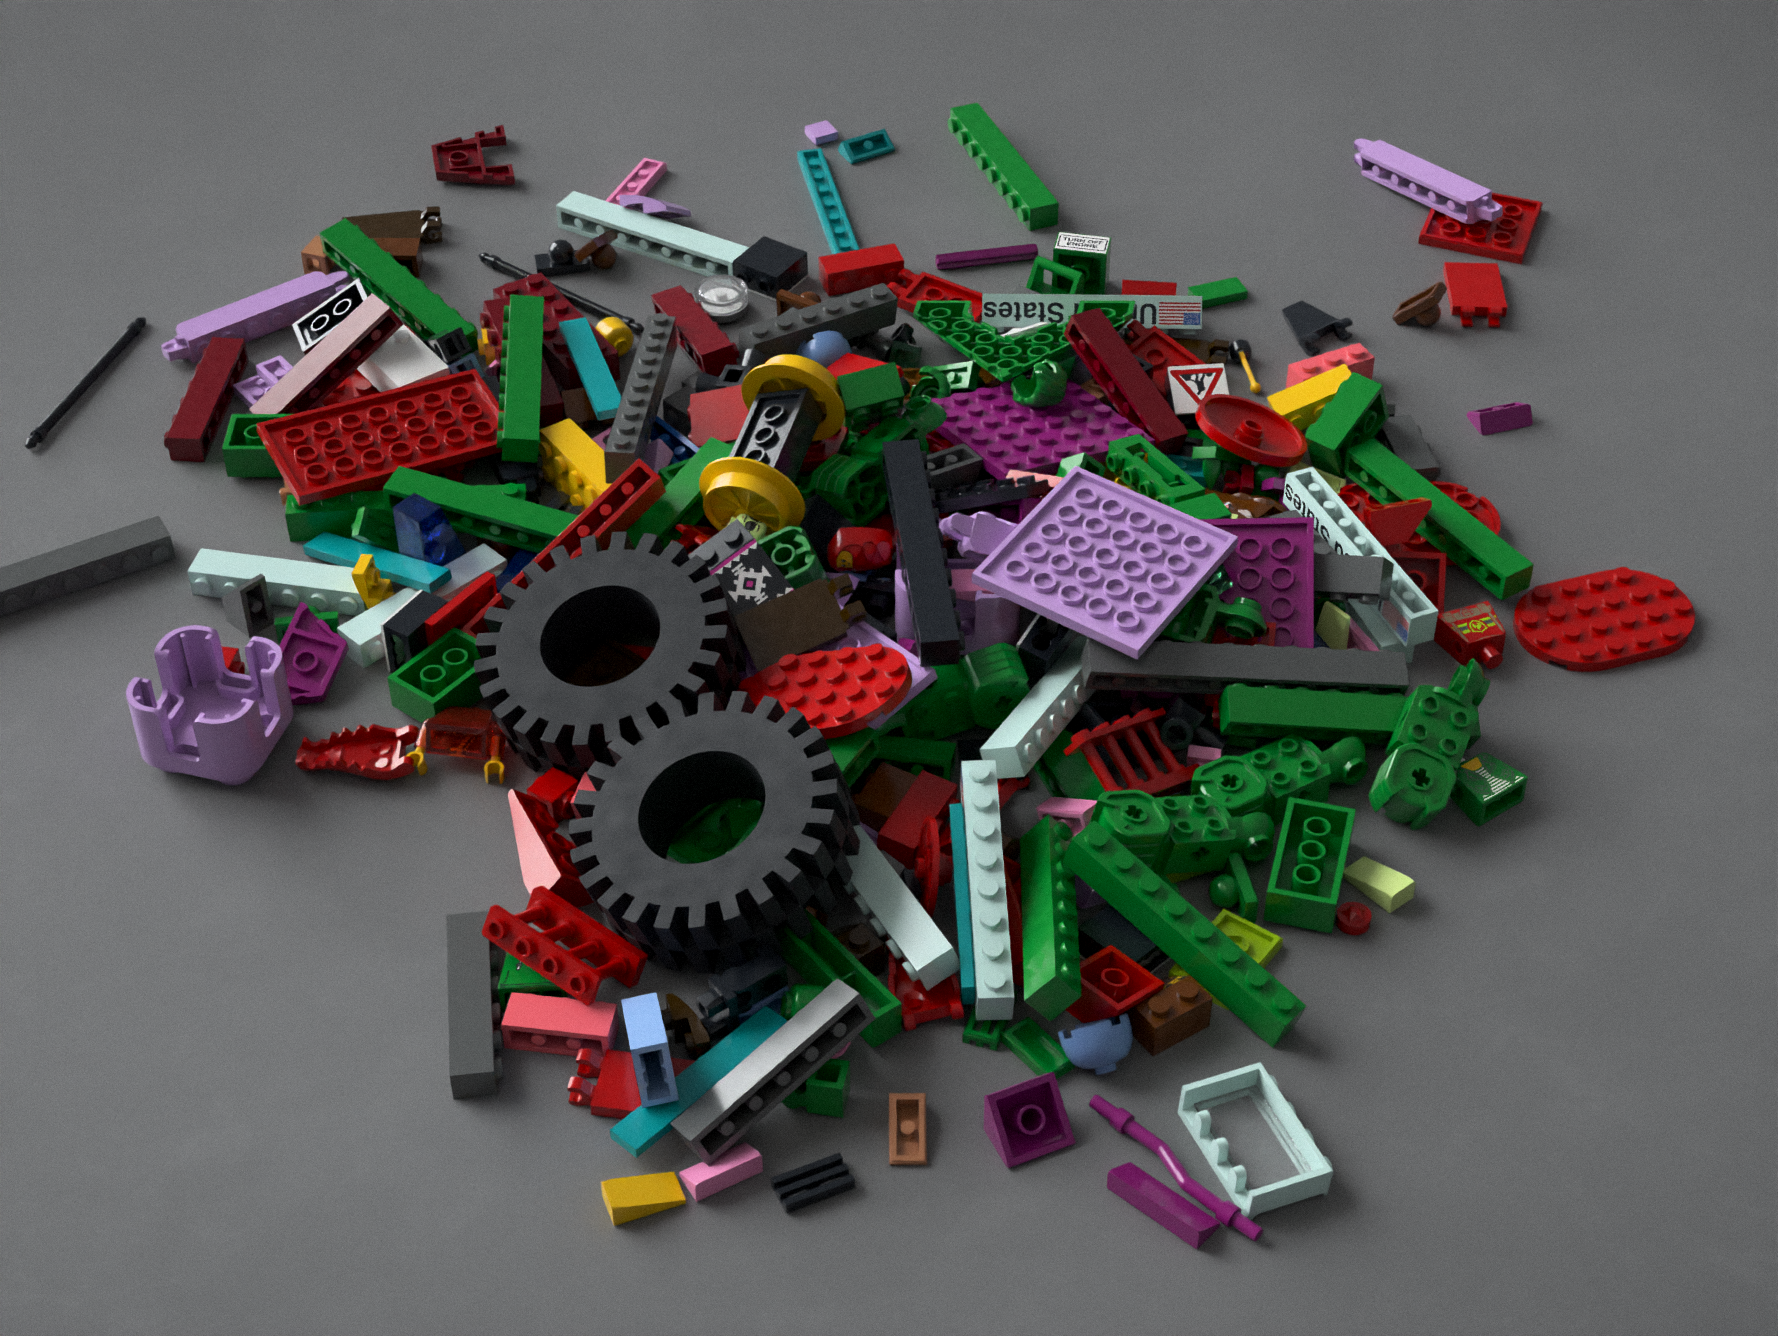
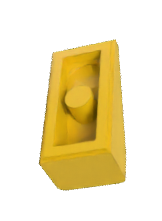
(641, 1195)

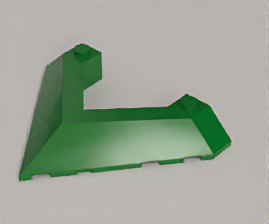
(1008, 356)

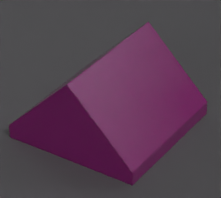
(1027, 1120)

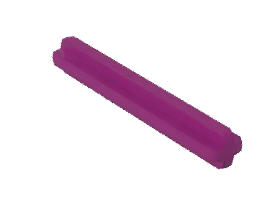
(986, 256)

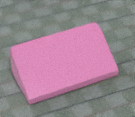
(1071, 811)
(727, 1170)

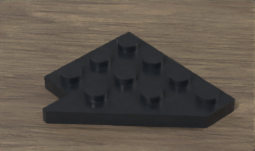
(985, 492)

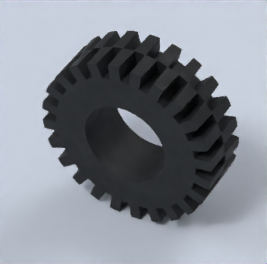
(579, 605)
(757, 885)

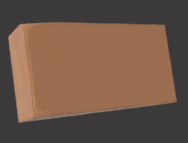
(907, 1129)

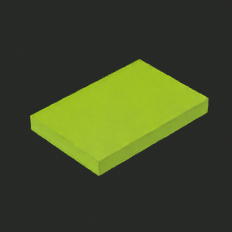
(1251, 938)

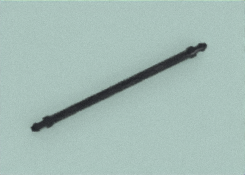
(496, 263)
(39, 433)

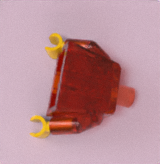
(462, 734)

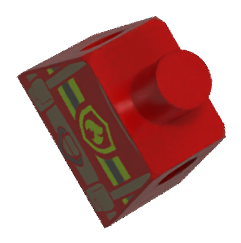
(1471, 634)

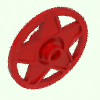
(931, 865)

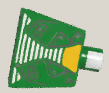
(1487, 787)

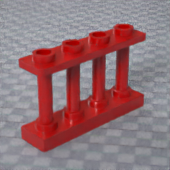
(1158, 783)
(574, 929)

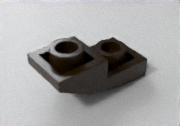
(685, 1026)

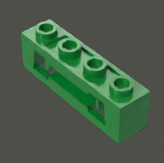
(1153, 479)

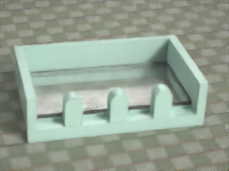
(1254, 1140)

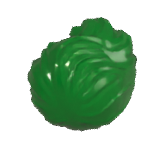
(933, 385)
(1044, 388)

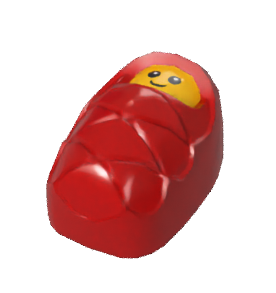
(860, 549)

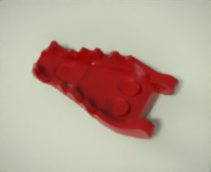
(367, 752)
(917, 1002)

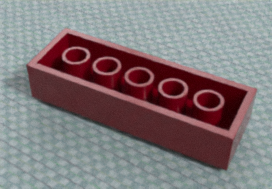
(556, 310)

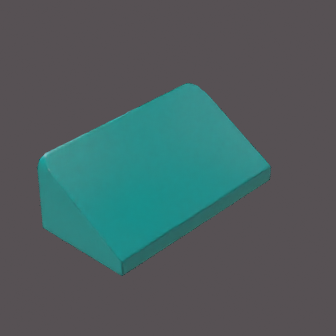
(866, 146)

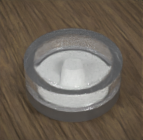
(722, 297)

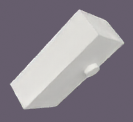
(402, 362)

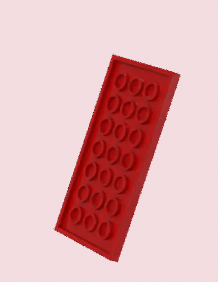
(368, 437)

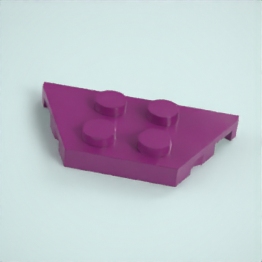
(311, 657)

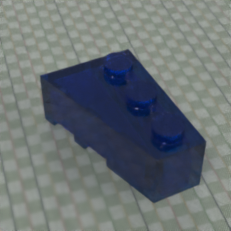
(425, 532)

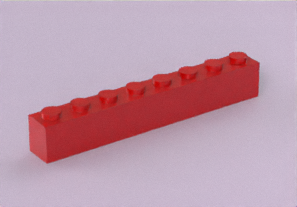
(611, 512)

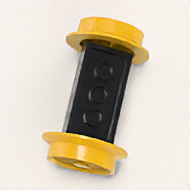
(788, 407)

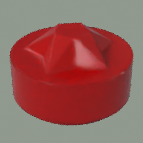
(1353, 918)

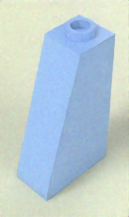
(649, 1050)

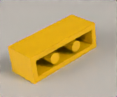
(1304, 401)

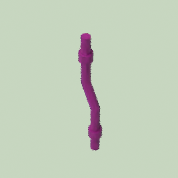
(1225, 1211)

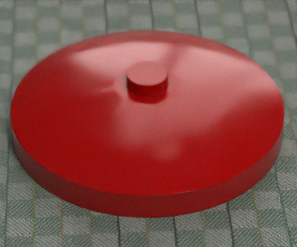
(1251, 430)

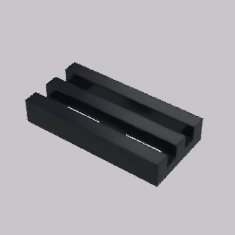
(809, 1179)

